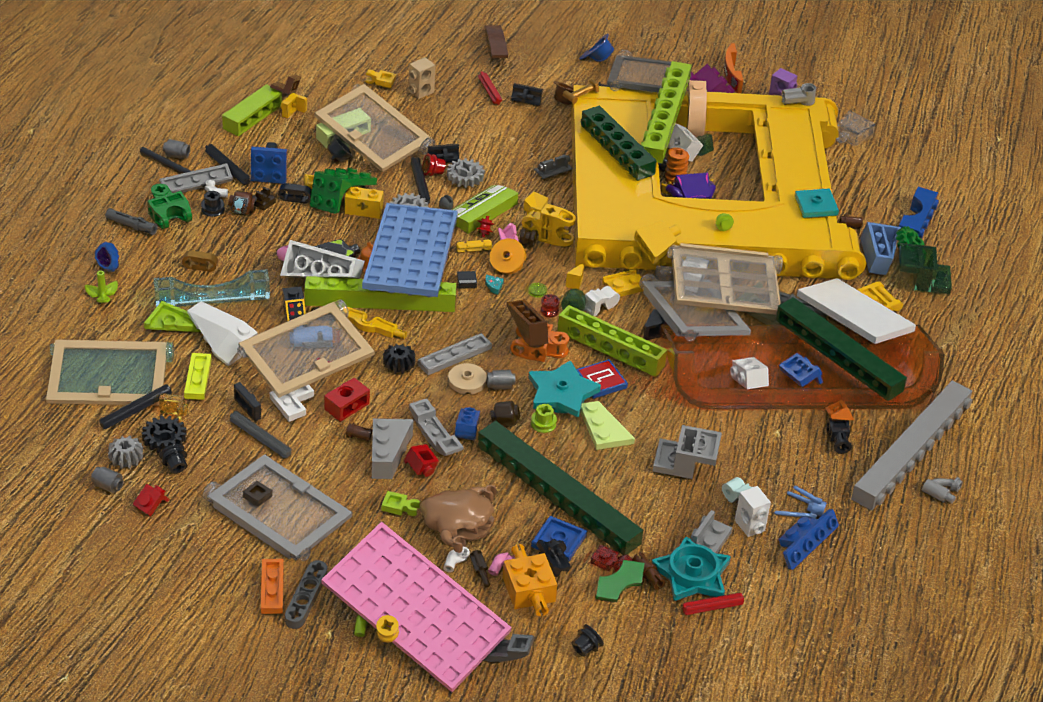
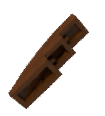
(496, 41)

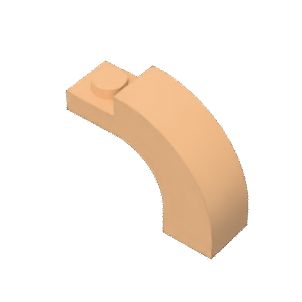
(697, 107)

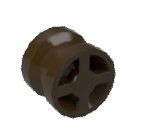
(528, 237)

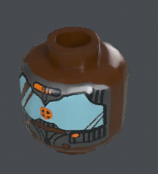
(241, 202)

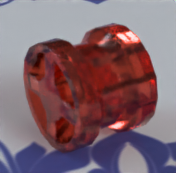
(550, 305)

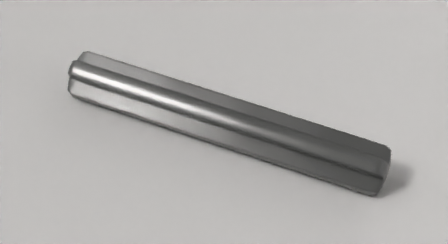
(260, 434)

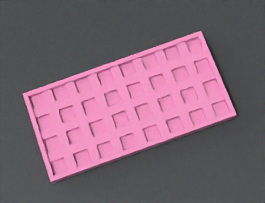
(436, 617)

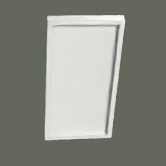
(856, 310)

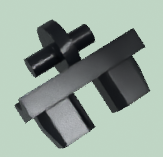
(527, 94)
(448, 152)
(555, 555)

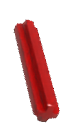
(490, 88)
(713, 603)

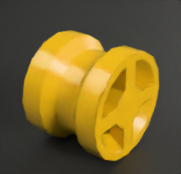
(387, 634)

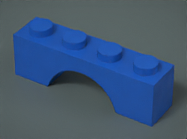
(924, 205)

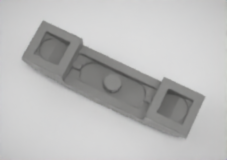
(432, 429)

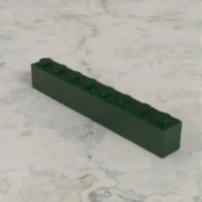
(841, 349)

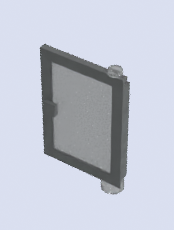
(636, 73)

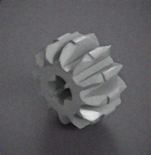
(125, 452)

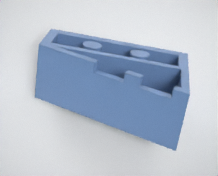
(879, 246)

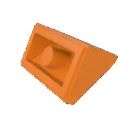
(839, 411)

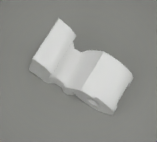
(595, 298)

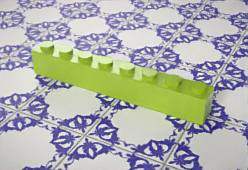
(325, 290)

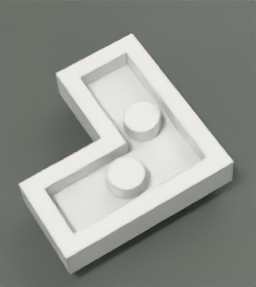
(290, 404)

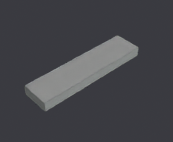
(197, 179)
(454, 354)

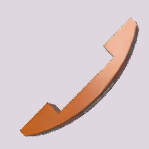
(733, 77)

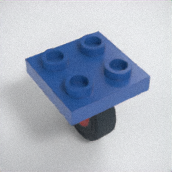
(269, 164)

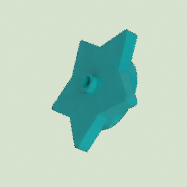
(562, 389)
(693, 570)

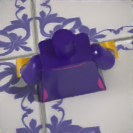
(690, 186)

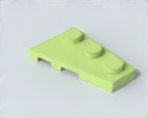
(604, 427)

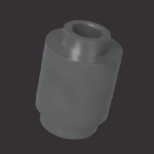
(176, 149)
(500, 379)
(107, 479)

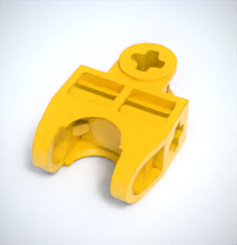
(550, 224)

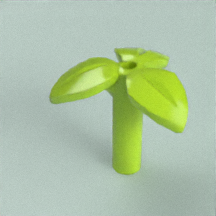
(102, 290)

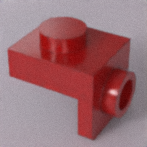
(150, 499)

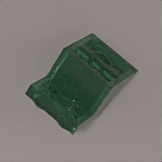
(926, 272)

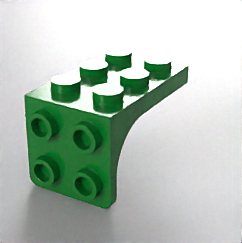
(332, 184)

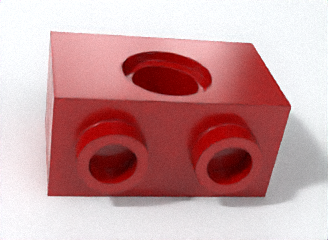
(346, 399)

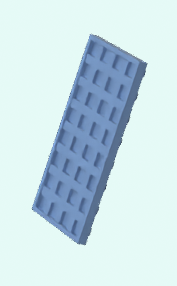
(410, 250)

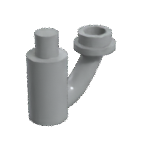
(935, 488)

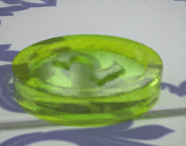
(537, 290)

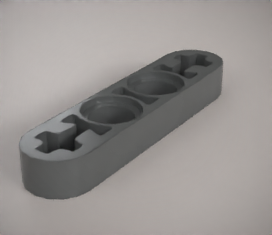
(307, 594)

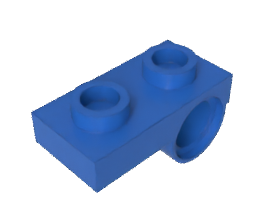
(467, 423)

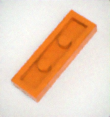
(272, 586)

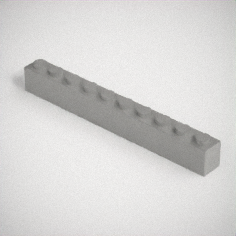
(912, 445)

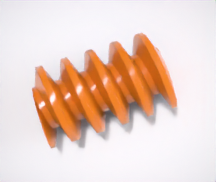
(676, 163)

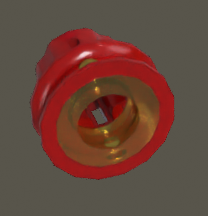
(433, 165)

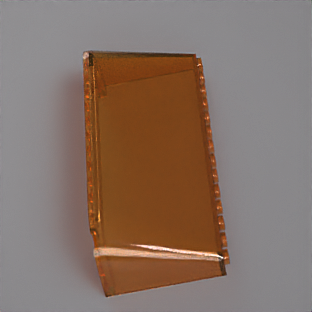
(705, 379)

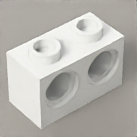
(750, 373)

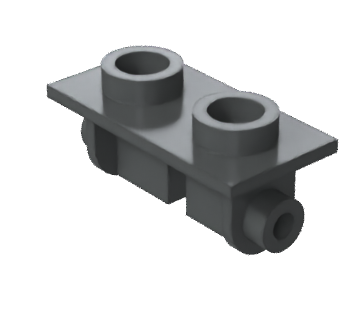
(551, 168)

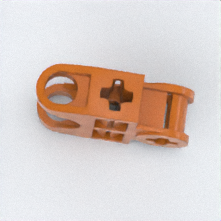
(546, 349)

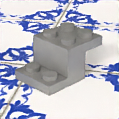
(681, 456)

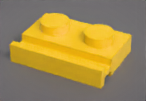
(624, 282)

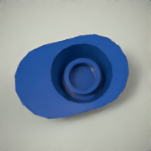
(600, 50)

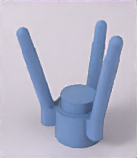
(816, 505)

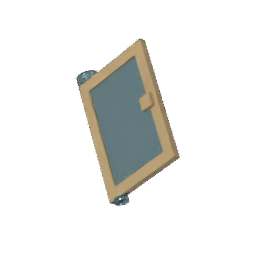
(106, 371)

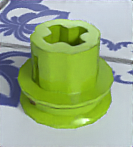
(544, 419)

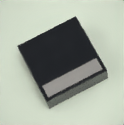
(467, 279)

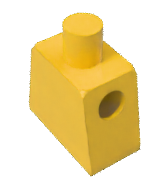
(656, 239)

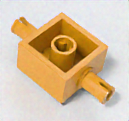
(529, 581)

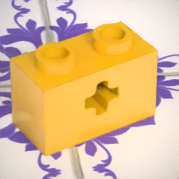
(364, 202)

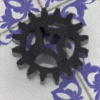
(163, 433)

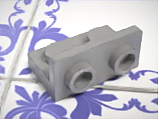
(711, 533)

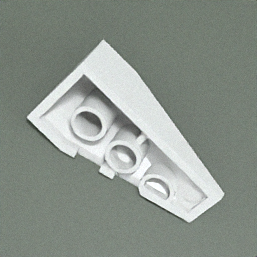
(220, 331)

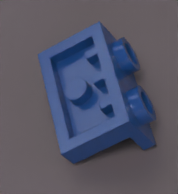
(801, 370)

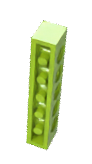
(612, 340)

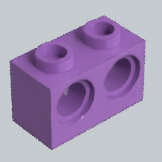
(782, 80)

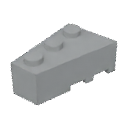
(388, 445)

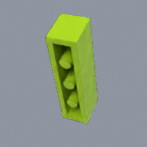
(251, 110)

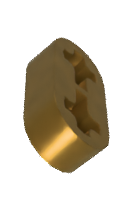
(200, 261)

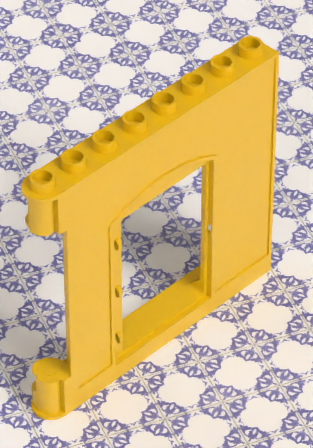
(614, 204)

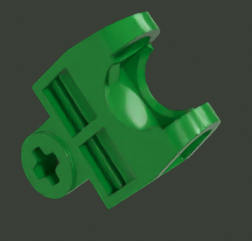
(167, 206)

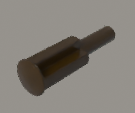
(480, 566)

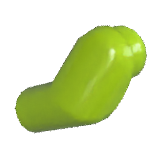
(360, 626)

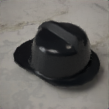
(340, 149)

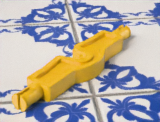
(376, 325)

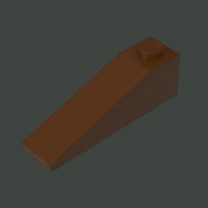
(529, 322)

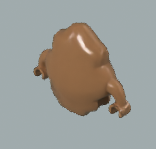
(460, 515)

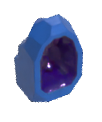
(107, 256)

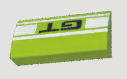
(489, 202)

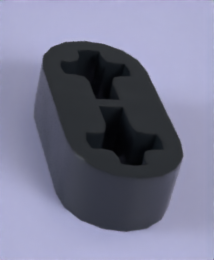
(295, 193)

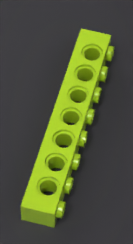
(666, 109)

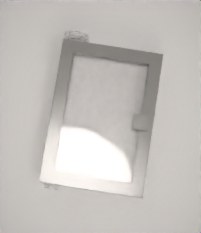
(687, 319)
(290, 520)

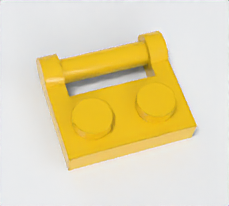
(881, 295)

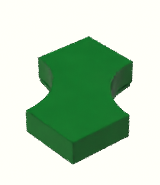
(612, 586)

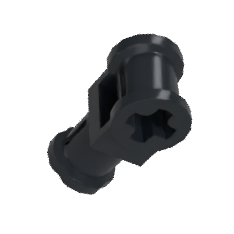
(839, 434)

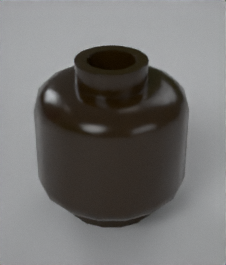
(505, 413)

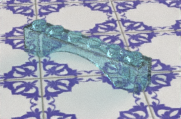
(249, 286)

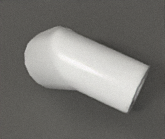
(210, 186)
(454, 558)

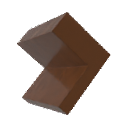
(290, 86)

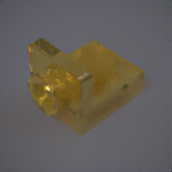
(173, 405)

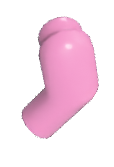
(498, 562)

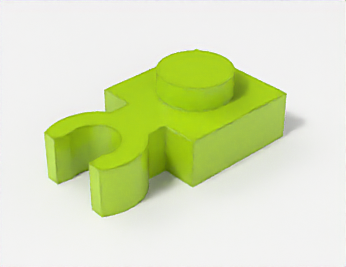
(397, 503)

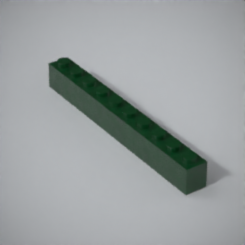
(560, 488)

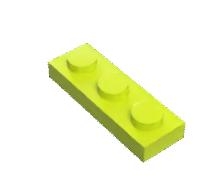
(198, 376)

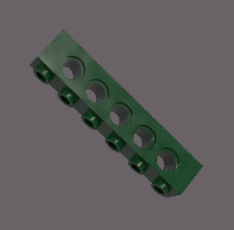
(618, 143)

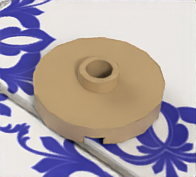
(467, 378)

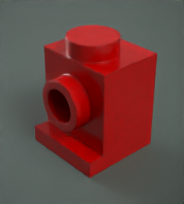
(421, 460)

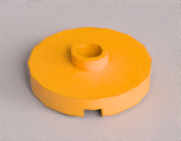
(512, 263)

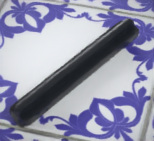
(237, 172)
(420, 179)
(134, 407)

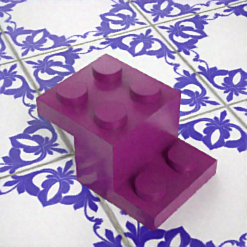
(713, 81)

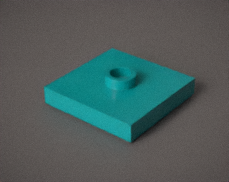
(816, 203)

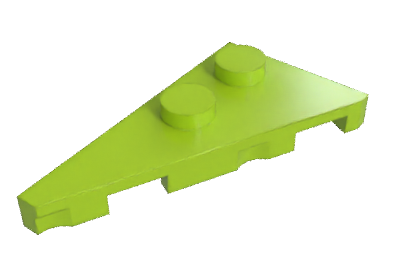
(170, 318)

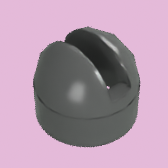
(446, 202)

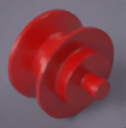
(485, 226)

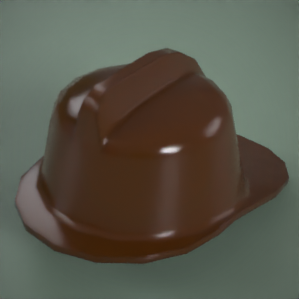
(560, 88)

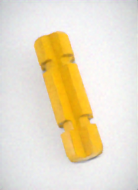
(472, 246)

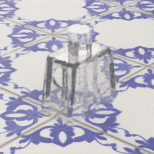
(854, 129)

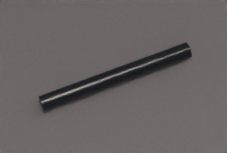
(163, 160)

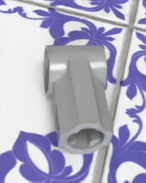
(803, 95)

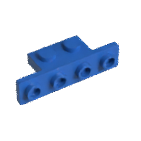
(806, 536)

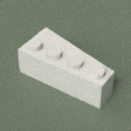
(307, 260)

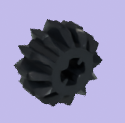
(399, 358)

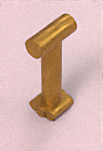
(593, 86)

